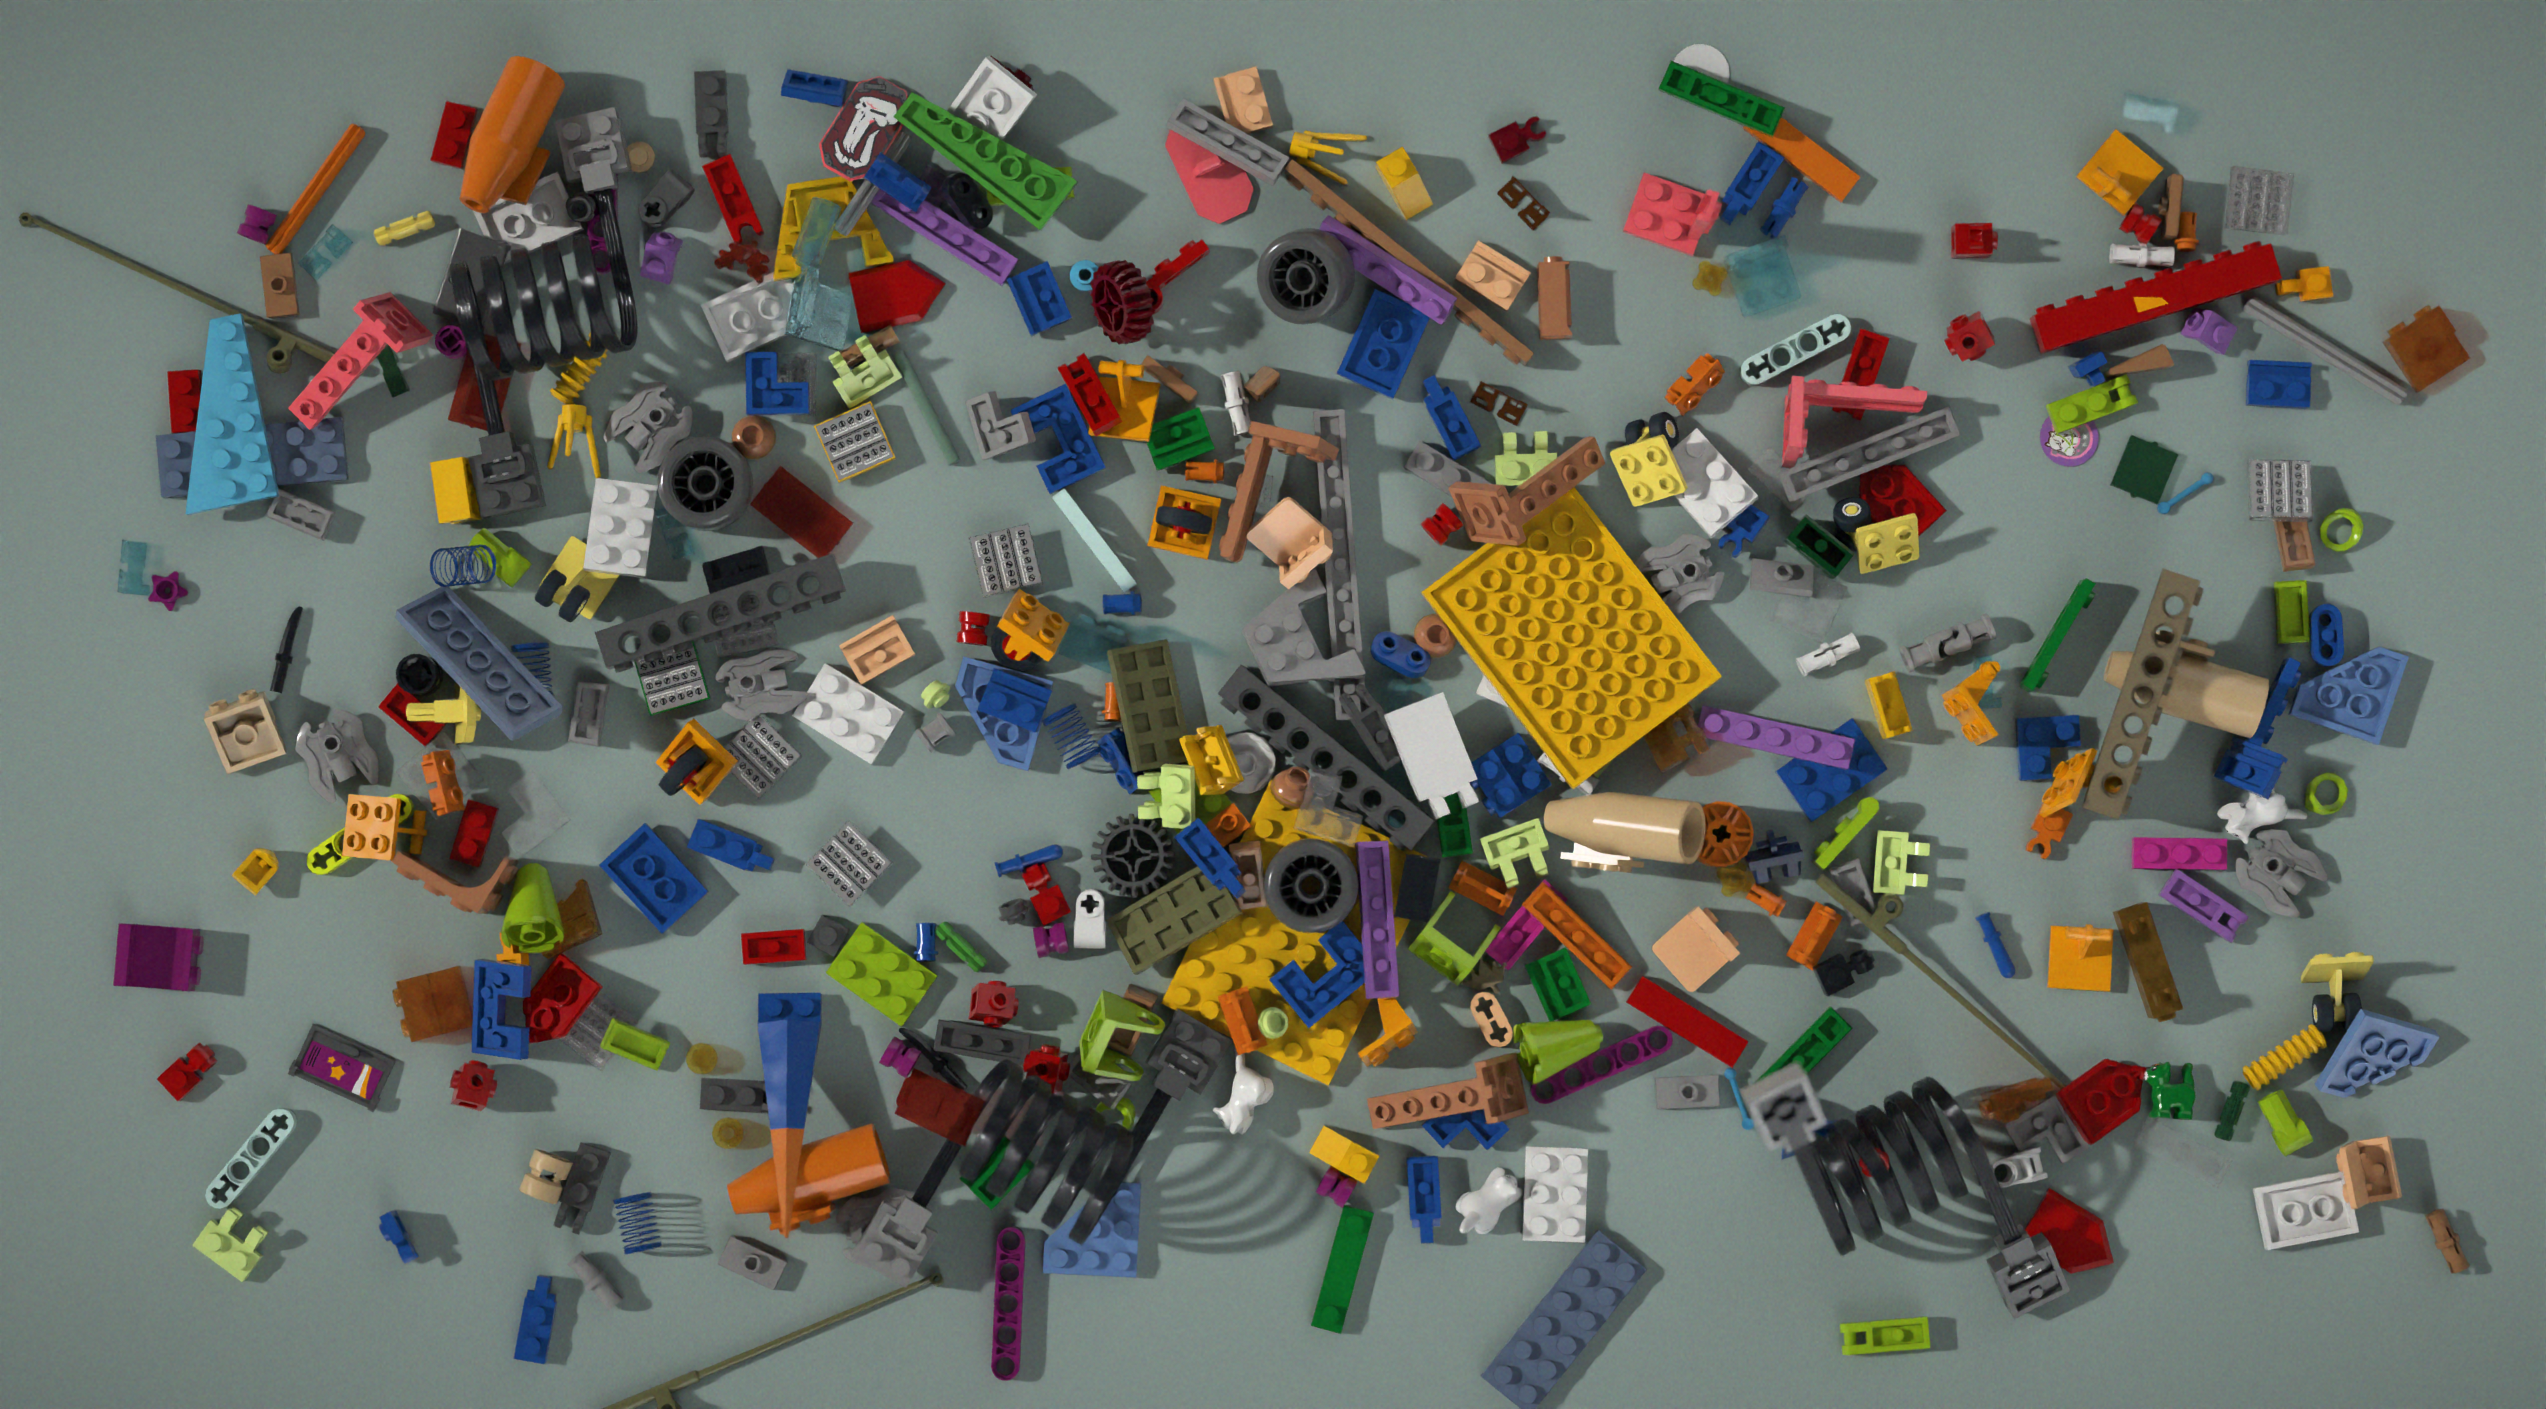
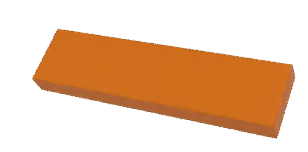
(1809, 159)
(1576, 935)

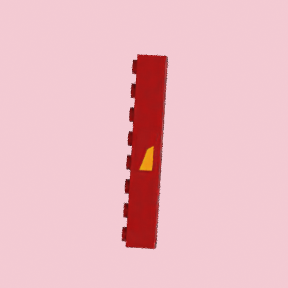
(2155, 298)

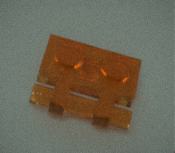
(1668, 746)

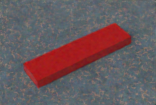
(1687, 1021)

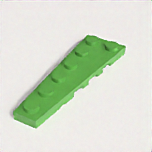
(1007, 172)

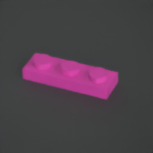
(2179, 853)
(1517, 935)

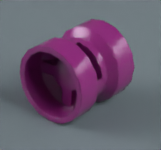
(256, 224)
(456, 344)
(1051, 940)
(900, 1057)
(1342, 1190)

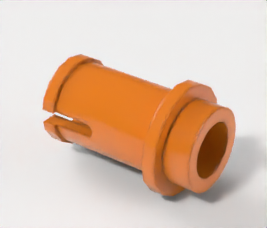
(2186, 238)
(1205, 471)
(1111, 704)
(1766, 900)

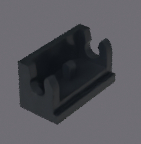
(736, 569)
(1417, 887)

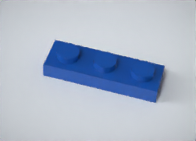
(2276, 703)

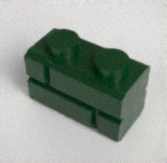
(1819, 547)

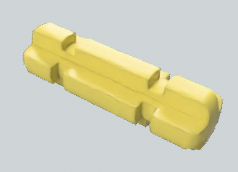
(404, 228)

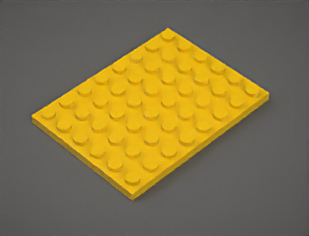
(1572, 637)
(1259, 946)

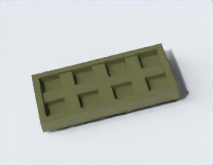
(1149, 704)
(1171, 919)

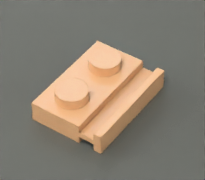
(1243, 100)
(1492, 276)
(877, 650)

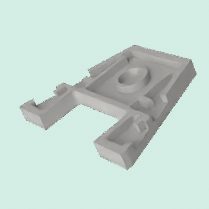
(1285, 643)

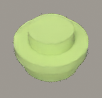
(935, 694)
(1272, 1022)

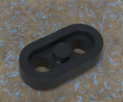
(967, 203)

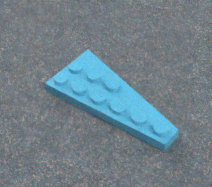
(231, 439)

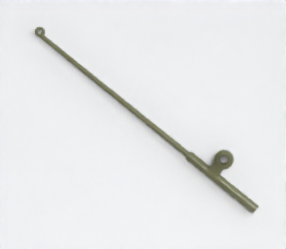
(287, 341)
(1876, 923)
(663, 1392)

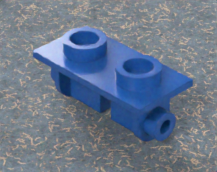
(897, 182)
(1115, 751)

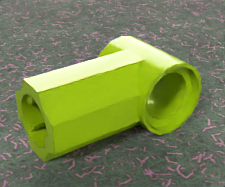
(509, 562)
(2288, 1130)

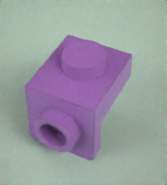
(660, 257)
(2209, 330)

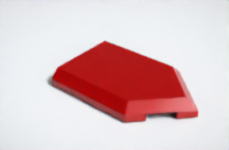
(893, 294)
(1896, 492)
(558, 1000)
(2103, 1098)
(2073, 1232)

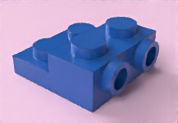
(1508, 776)

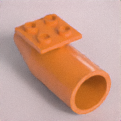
(503, 147)
(826, 1172)

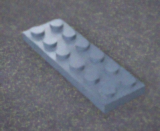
(296, 455)
(479, 662)
(1563, 1322)

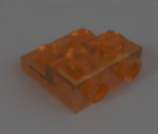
(2425, 347)
(433, 1004)
(2008, 1101)

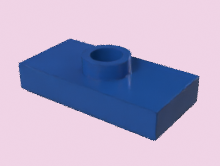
(814, 87)

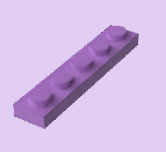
(951, 237)
(1392, 273)
(1776, 737)
(1377, 919)

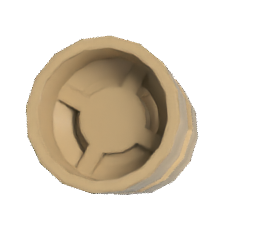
(541, 1186)

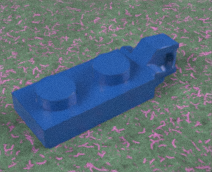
(1750, 181)
(1450, 419)
(728, 847)
(1210, 857)
(1424, 1195)
(536, 1322)

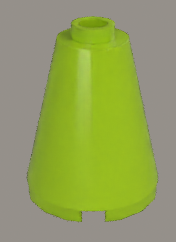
(532, 912)
(1554, 1046)

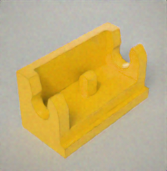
(454, 491)
(1888, 705)
(1213, 760)

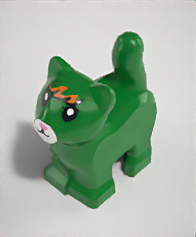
(2166, 1095)

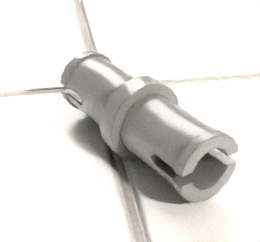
(595, 1280)

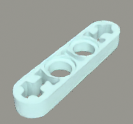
(1796, 352)
(1094, 540)
(249, 1156)

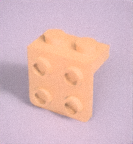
(1292, 540)
(1695, 948)
(2368, 1171)

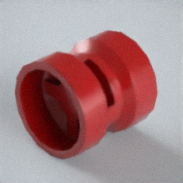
(2142, 225)
(1441, 524)
(975, 635)

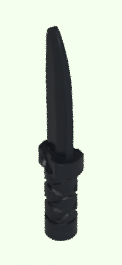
(283, 657)
(940, 1064)

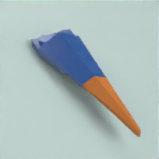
(789, 1044)

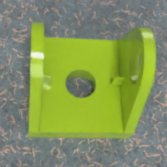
(1444, 954)
(1109, 1013)

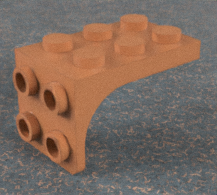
(476, 899)

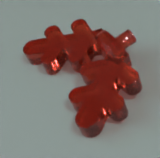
(754, 261)

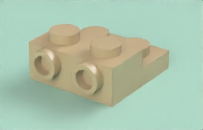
(244, 731)

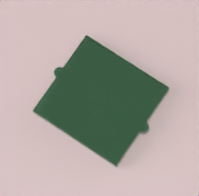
(2144, 469)

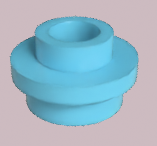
(1075, 271)

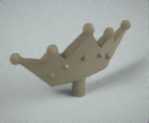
(1487, 976)

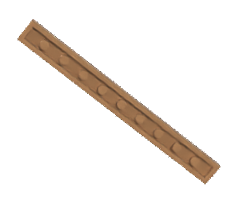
(1348, 216)

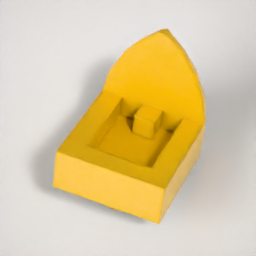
(257, 869)

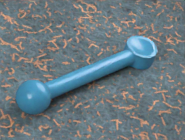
(2164, 507)
(1747, 1123)

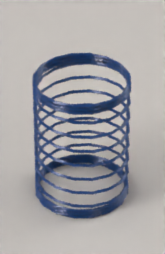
(449, 550)
(534, 647)
(1061, 714)
(634, 1198)

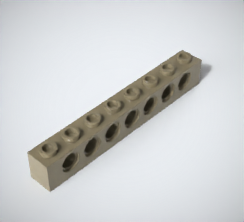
(2168, 585)

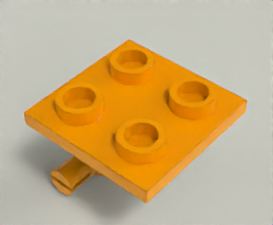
(2119, 172)
(1132, 399)
(1964, 699)
(2070, 778)
(373, 828)
(2080, 958)
(1397, 1030)

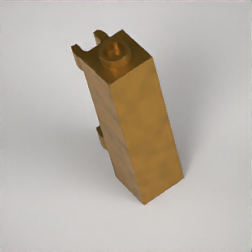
(2148, 961)

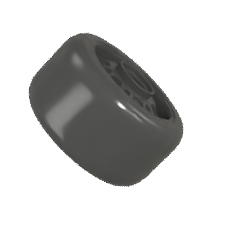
(1283, 278)
(687, 466)
(1311, 911)

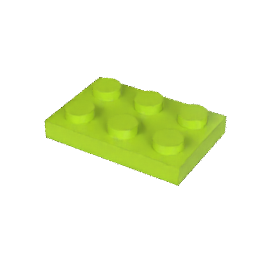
(881, 974)

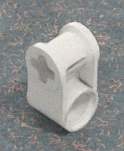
(1090, 926)
(2021, 1167)

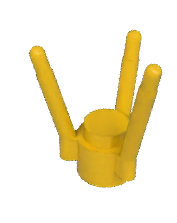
(1305, 146)
(572, 421)

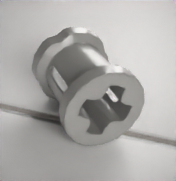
(935, 732)

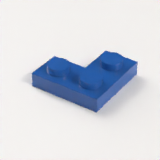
(768, 396)
(2035, 739)
(1446, 1128)

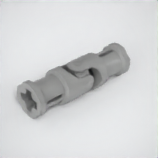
(1952, 640)

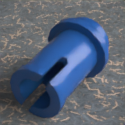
(1122, 603)
(925, 942)

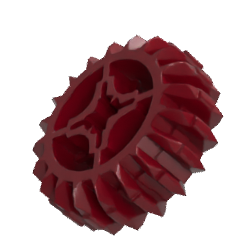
(1122, 302)

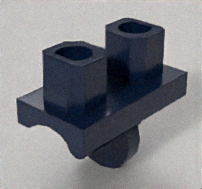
(1773, 853)

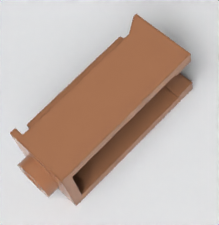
(1554, 299)

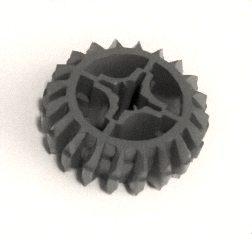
(1131, 829)

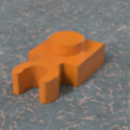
(2049, 828)

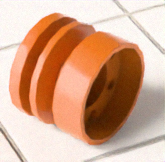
(1739, 831)

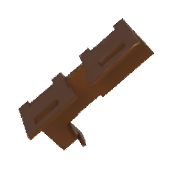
(1530, 210)
(1490, 399)

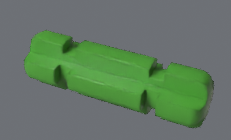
(960, 946)

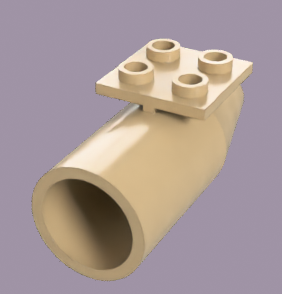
(2199, 688)
(1621, 826)

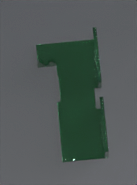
(392, 373)

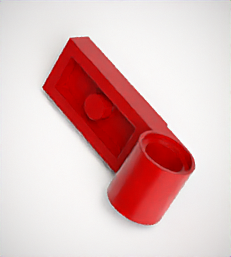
(1169, 270)

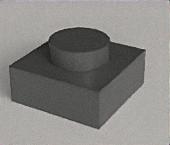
(828, 935)

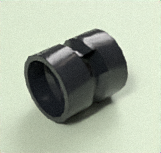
(419, 675)

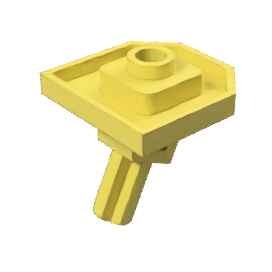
(461, 711)

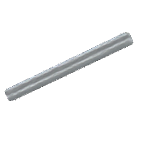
(2325, 350)

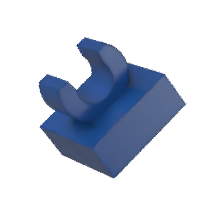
(2089, 368)

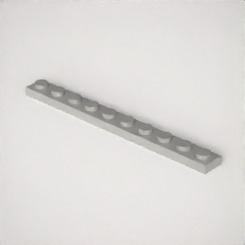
(1341, 566)

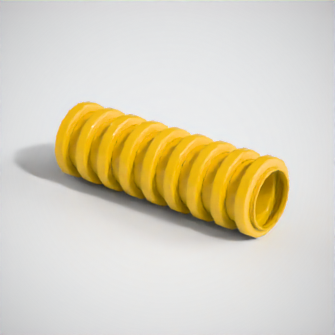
(575, 377)
(2284, 1057)

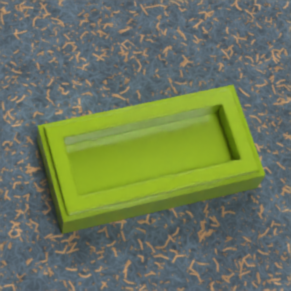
(2291, 612)
(635, 1044)

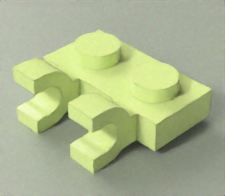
(866, 378)
(1515, 468)
(1177, 795)
(1516, 844)
(1891, 862)
(227, 1249)

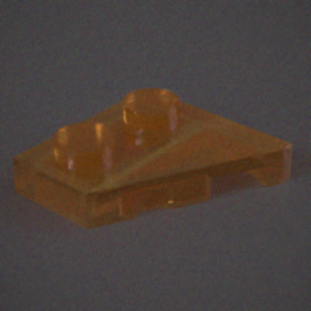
(578, 920)

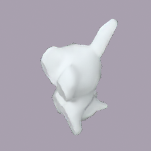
(2256, 812)
(1247, 1092)
(1484, 1205)

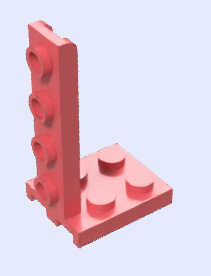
(1671, 214)
(383, 323)
(1843, 395)

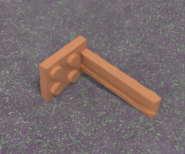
(1251, 480)
(1498, 517)
(1495, 1090)

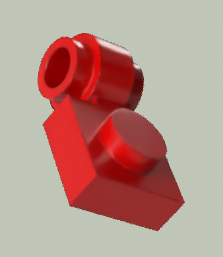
(1050, 902)
(182, 1077)

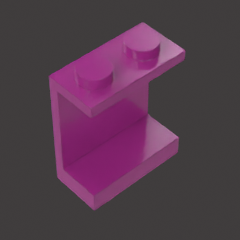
(157, 957)

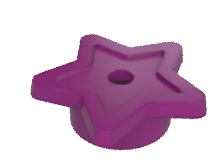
(161, 584)

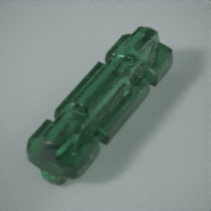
(2232, 1111)

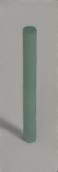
(926, 407)

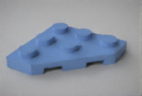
(2353, 695)
(1008, 742)
(2373, 1051)
(1109, 1248)

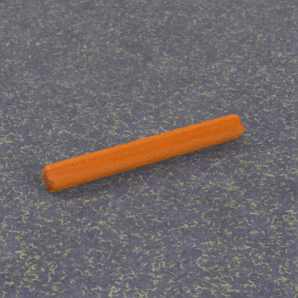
(315, 189)

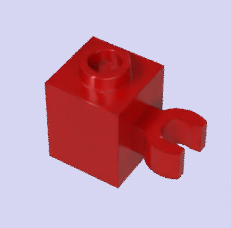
(1973, 240)

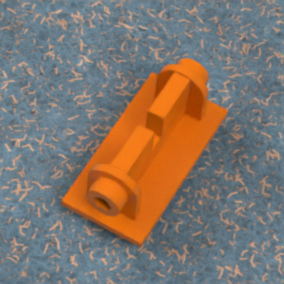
(1705, 374)
(440, 768)
(1228, 825)
(1482, 888)
(1814, 935)
(1242, 1020)

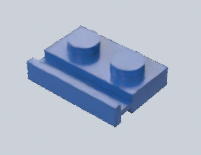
(1039, 298)
(2278, 384)
(1015, 700)
(2250, 767)

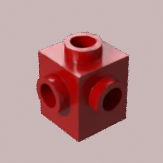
(1973, 327)
(993, 1004)
(1048, 1065)
(467, 1094)

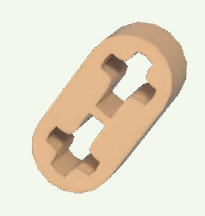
(1498, 1016)

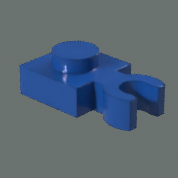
(1746, 527)
(394, 1230)

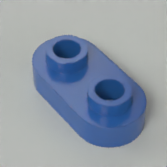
(2326, 635)
(1400, 655)

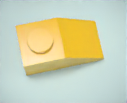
(1403, 183)
(1344, 1154)

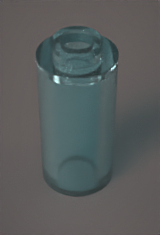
(816, 232)

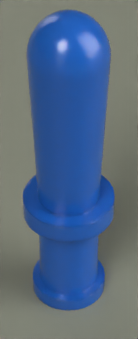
(1040, 856)
(1998, 950)

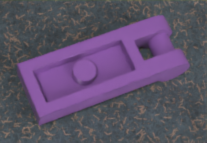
(2202, 905)

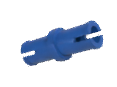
(1784, 208)

